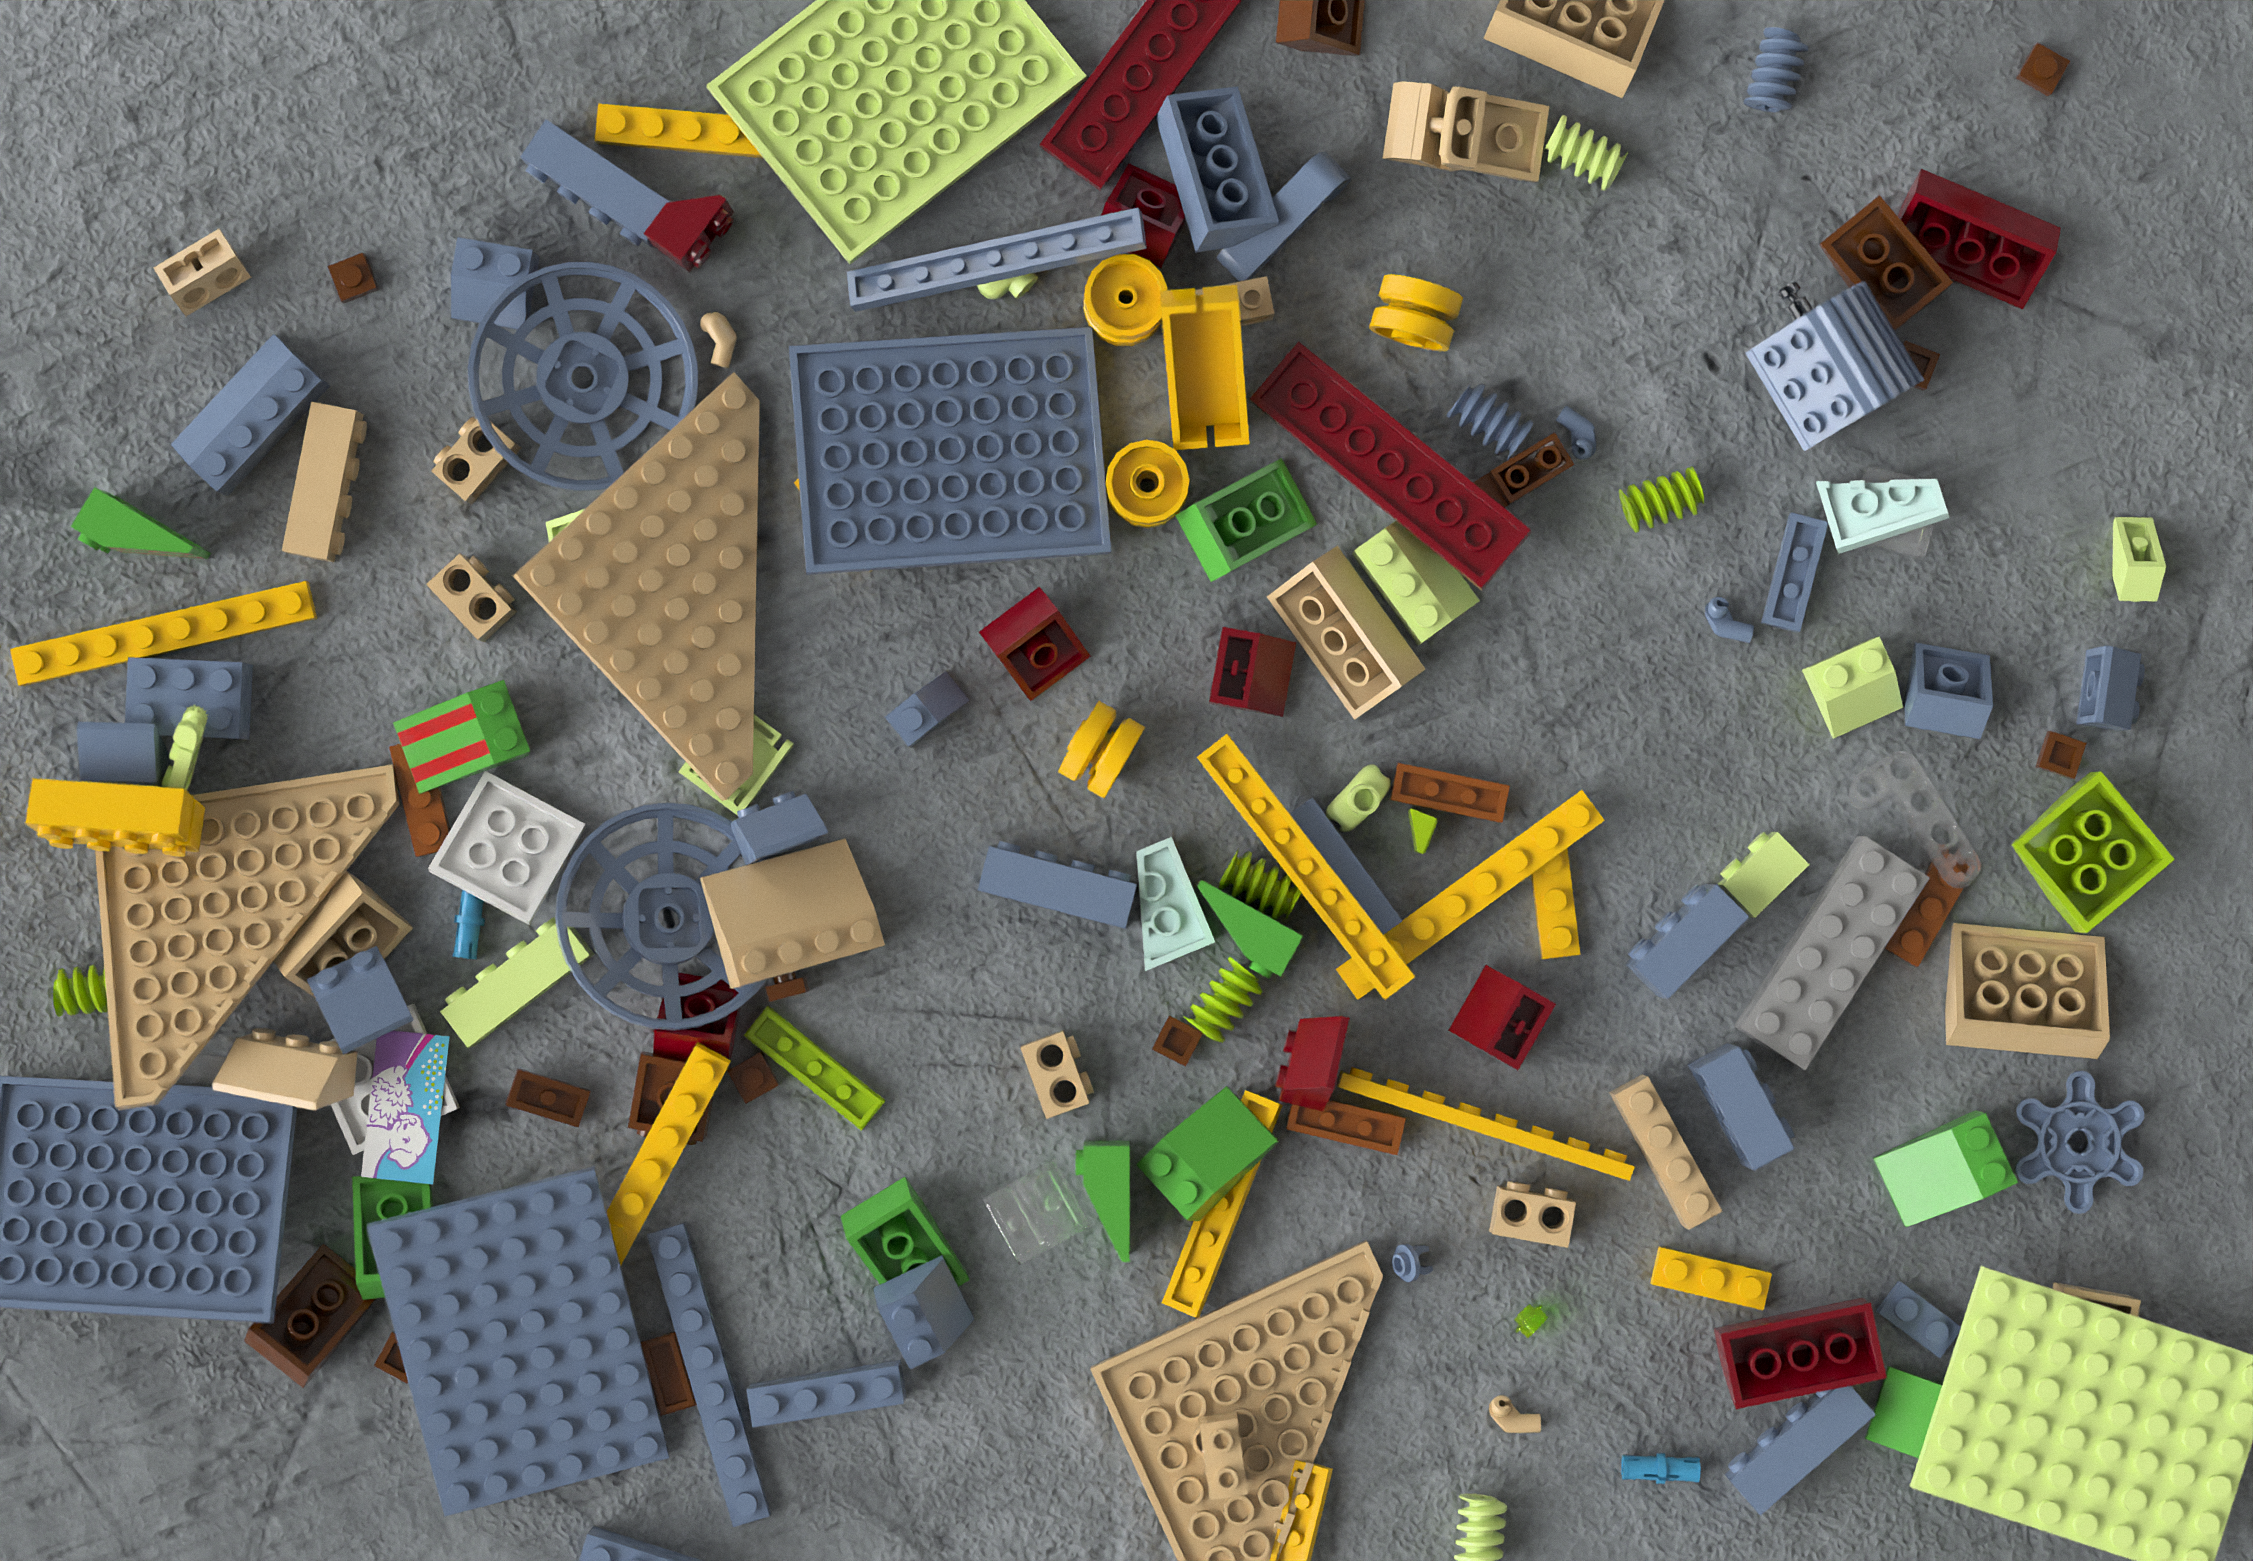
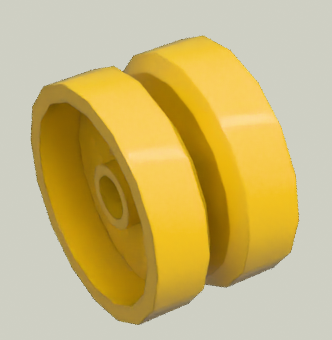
(1416, 312)
(1120, 322)
(1147, 461)
(1103, 750)

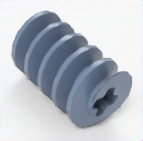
(1775, 70)
(1490, 419)

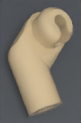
(723, 336)
(1510, 1419)

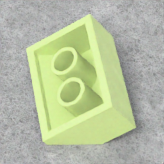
(1414, 581)

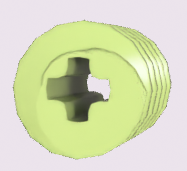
(1585, 153)
(1481, 1528)

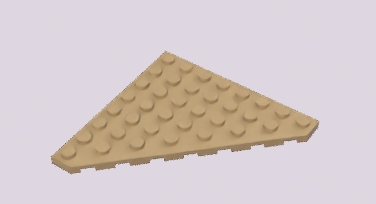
(665, 584)
(204, 926)
(1271, 1361)

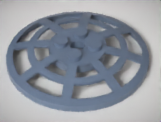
(576, 351)
(641, 912)

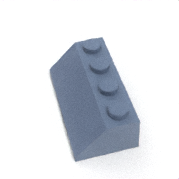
(1216, 167)
(249, 416)

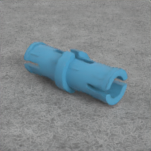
(468, 926)
(1660, 1468)

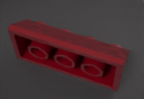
(1979, 238)
(1800, 1352)

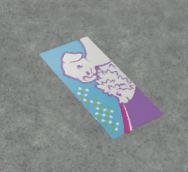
(405, 1107)

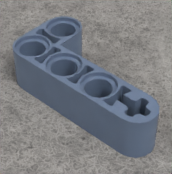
(1295, 204)

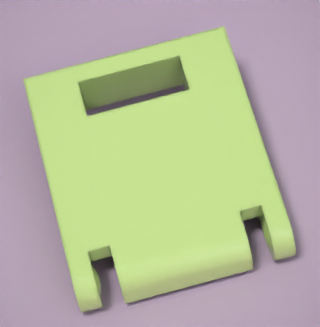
(765, 762)

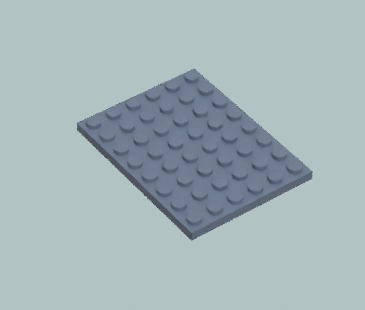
(949, 450)
(143, 1204)
(518, 1340)

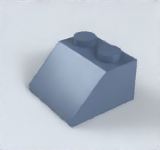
(483, 273)
(2110, 688)
(1948, 691)
(121, 753)
(777, 828)
(360, 999)
(923, 1311)

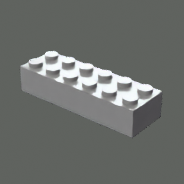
(1831, 952)

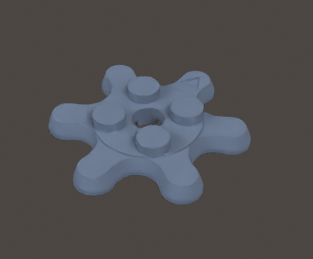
(2104, 1149)

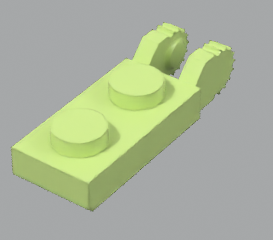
(185, 748)

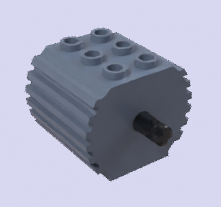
(1832, 363)

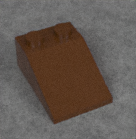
(1889, 259)
(311, 1317)

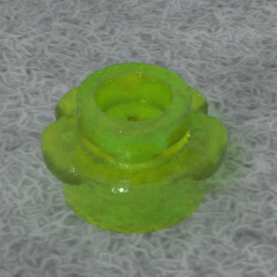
(1530, 1320)

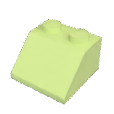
(1854, 686)

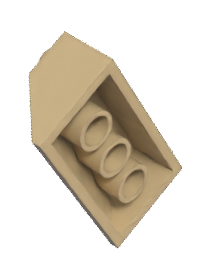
(1345, 632)

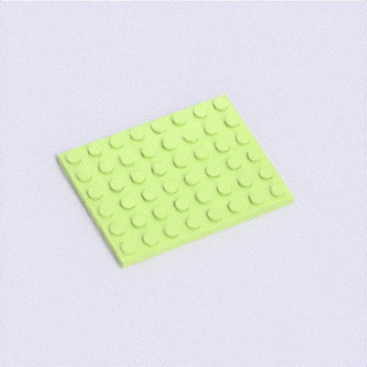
(891, 102)
(2090, 1423)

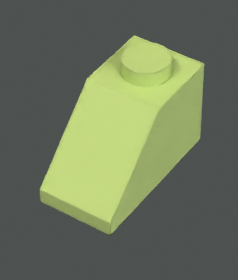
(2137, 559)

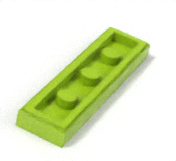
(814, 1067)

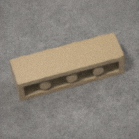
(323, 482)
(1665, 1151)

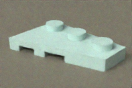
(1876, 511)
(1168, 905)

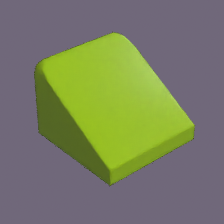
(1422, 829)

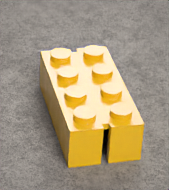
(1204, 366)
(115, 816)

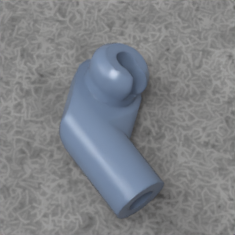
(1582, 433)
(1723, 622)

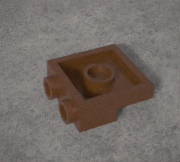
(652, 1087)

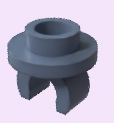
(1407, 1264)

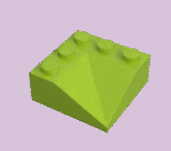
(2090, 852)

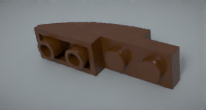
(1526, 471)

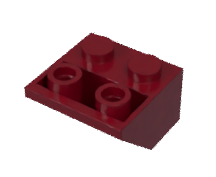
(689, 227)
(1252, 672)
(1501, 1017)

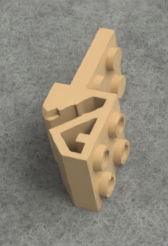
(1465, 131)

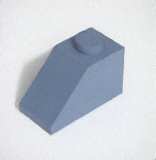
(927, 709)

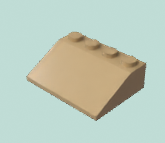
(1580, 38)
(791, 913)
(2027, 991)

